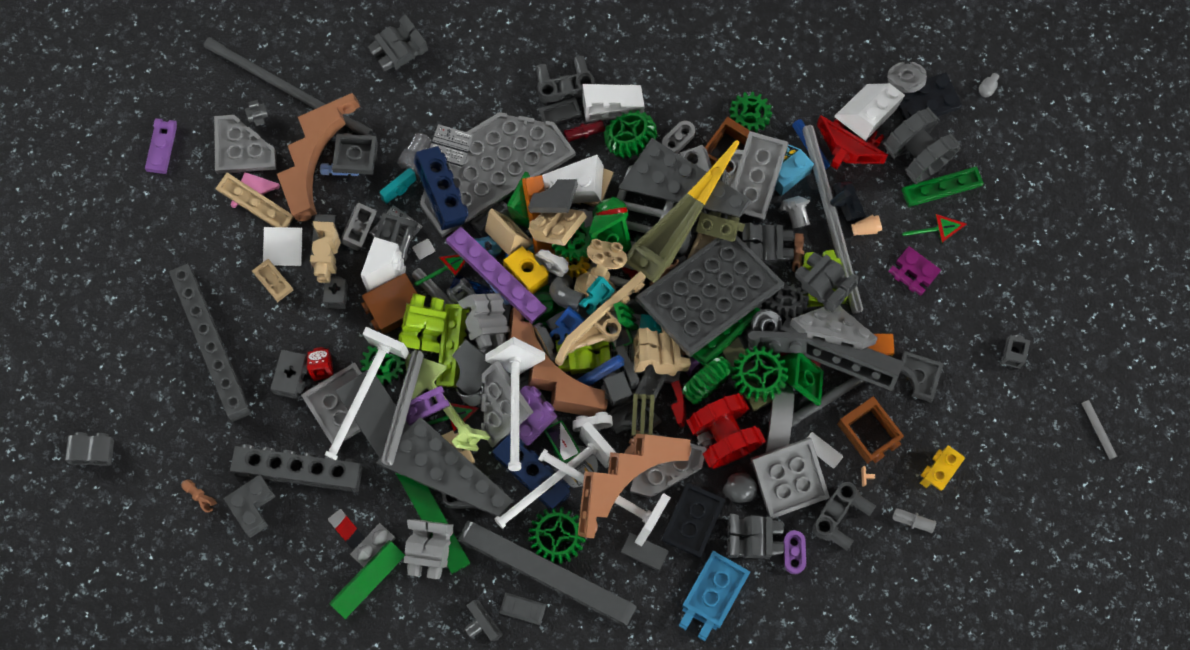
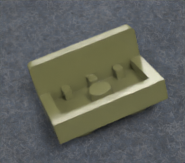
(722, 228)

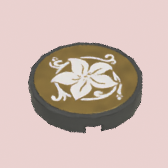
(544, 340)

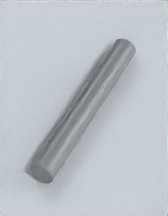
(1099, 429)

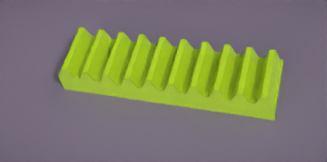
(451, 339)

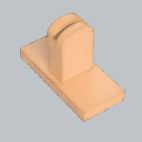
(866, 476)

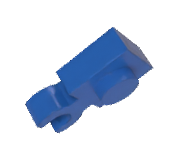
(567, 323)

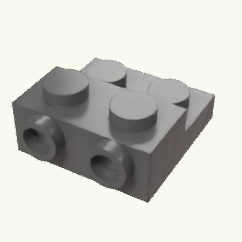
(354, 153)

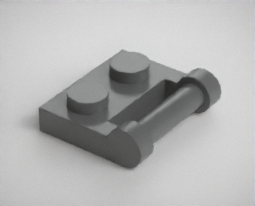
(390, 227)

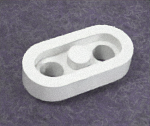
(553, 263)
(599, 421)

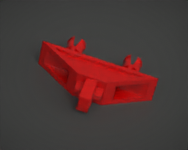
(848, 146)

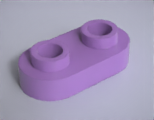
(794, 552)

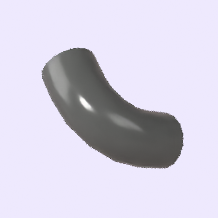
(563, 295)

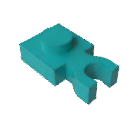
(598, 293)

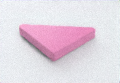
(258, 184)

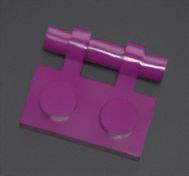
(918, 267)

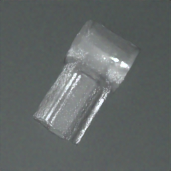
(419, 143)

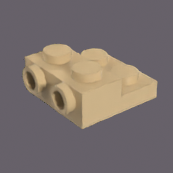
(556, 227)

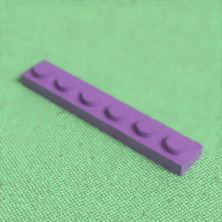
(496, 275)

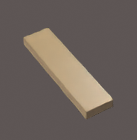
(254, 201)

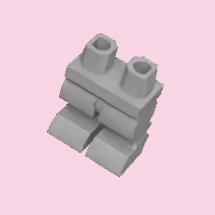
(486, 319)
(425, 551)

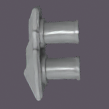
(796, 210)

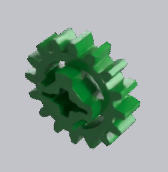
(751, 105)
(579, 246)
(390, 360)

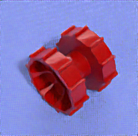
(721, 421)

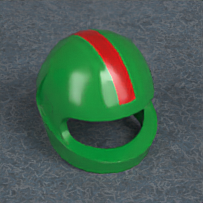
(611, 206)

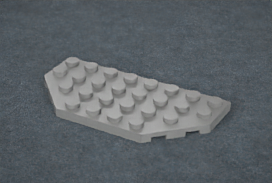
(497, 160)

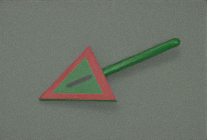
(946, 228)
(452, 263)
(462, 410)

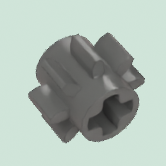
(256, 112)

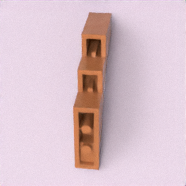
(318, 129)
(567, 393)
(602, 489)

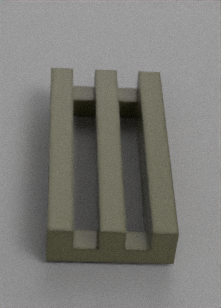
(644, 397)

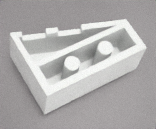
(610, 101)
(588, 175)

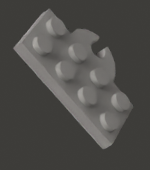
(757, 171)

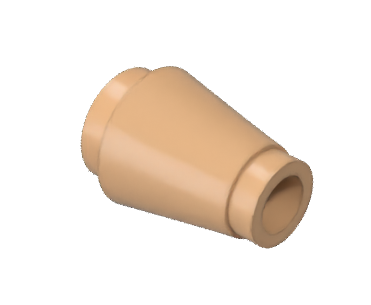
(867, 226)

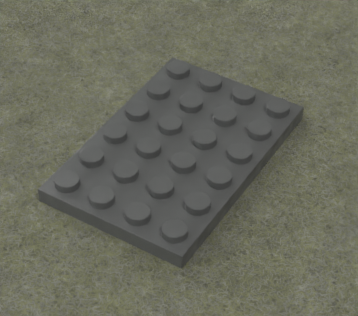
(709, 293)

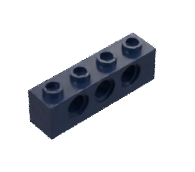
(447, 216)
(551, 498)

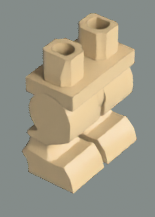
(324, 250)
(658, 351)

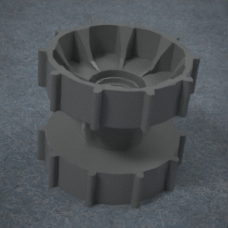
(915, 137)

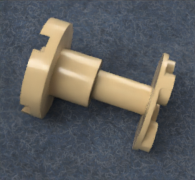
(606, 256)

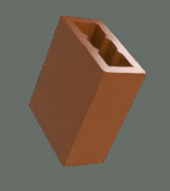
(388, 303)

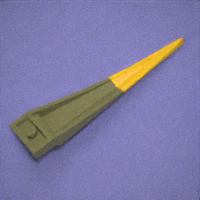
(662, 242)

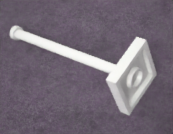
(384, 345)
(515, 358)
(595, 445)
(649, 518)

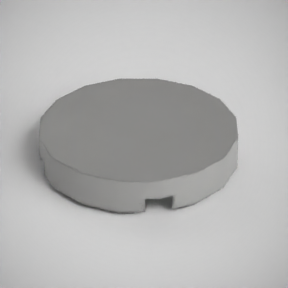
(907, 77)

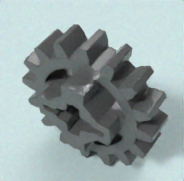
(786, 301)

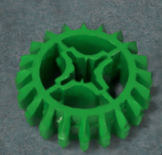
(629, 134)
(775, 369)
(707, 380)
(538, 531)

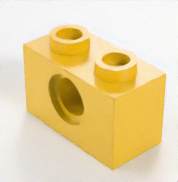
(522, 260)

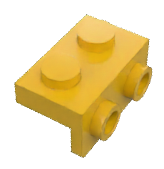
(943, 469)

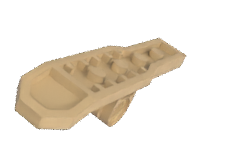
(594, 327)

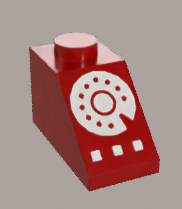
(320, 364)

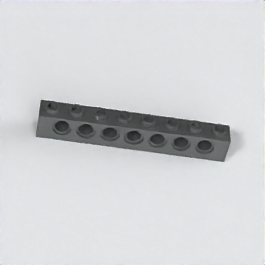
(210, 343)

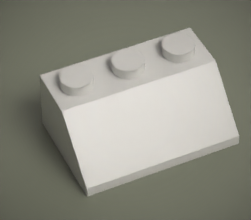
(870, 108)
(382, 264)

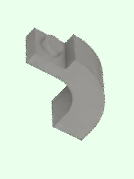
(780, 419)

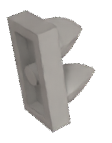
(372, 544)

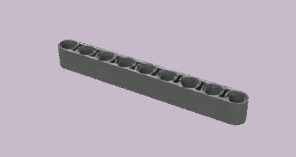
(547, 573)

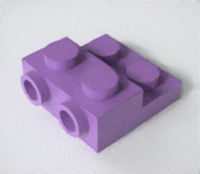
(539, 419)

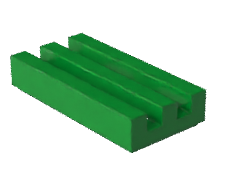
(625, 316)

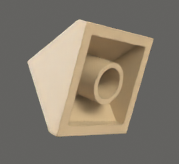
(506, 232)

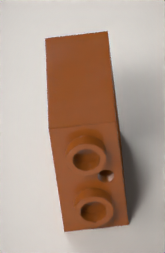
(731, 128)
(873, 406)

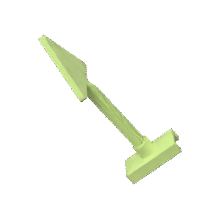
(427, 375)

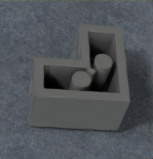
(245, 504)

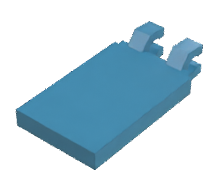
(713, 593)

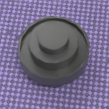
(766, 321)

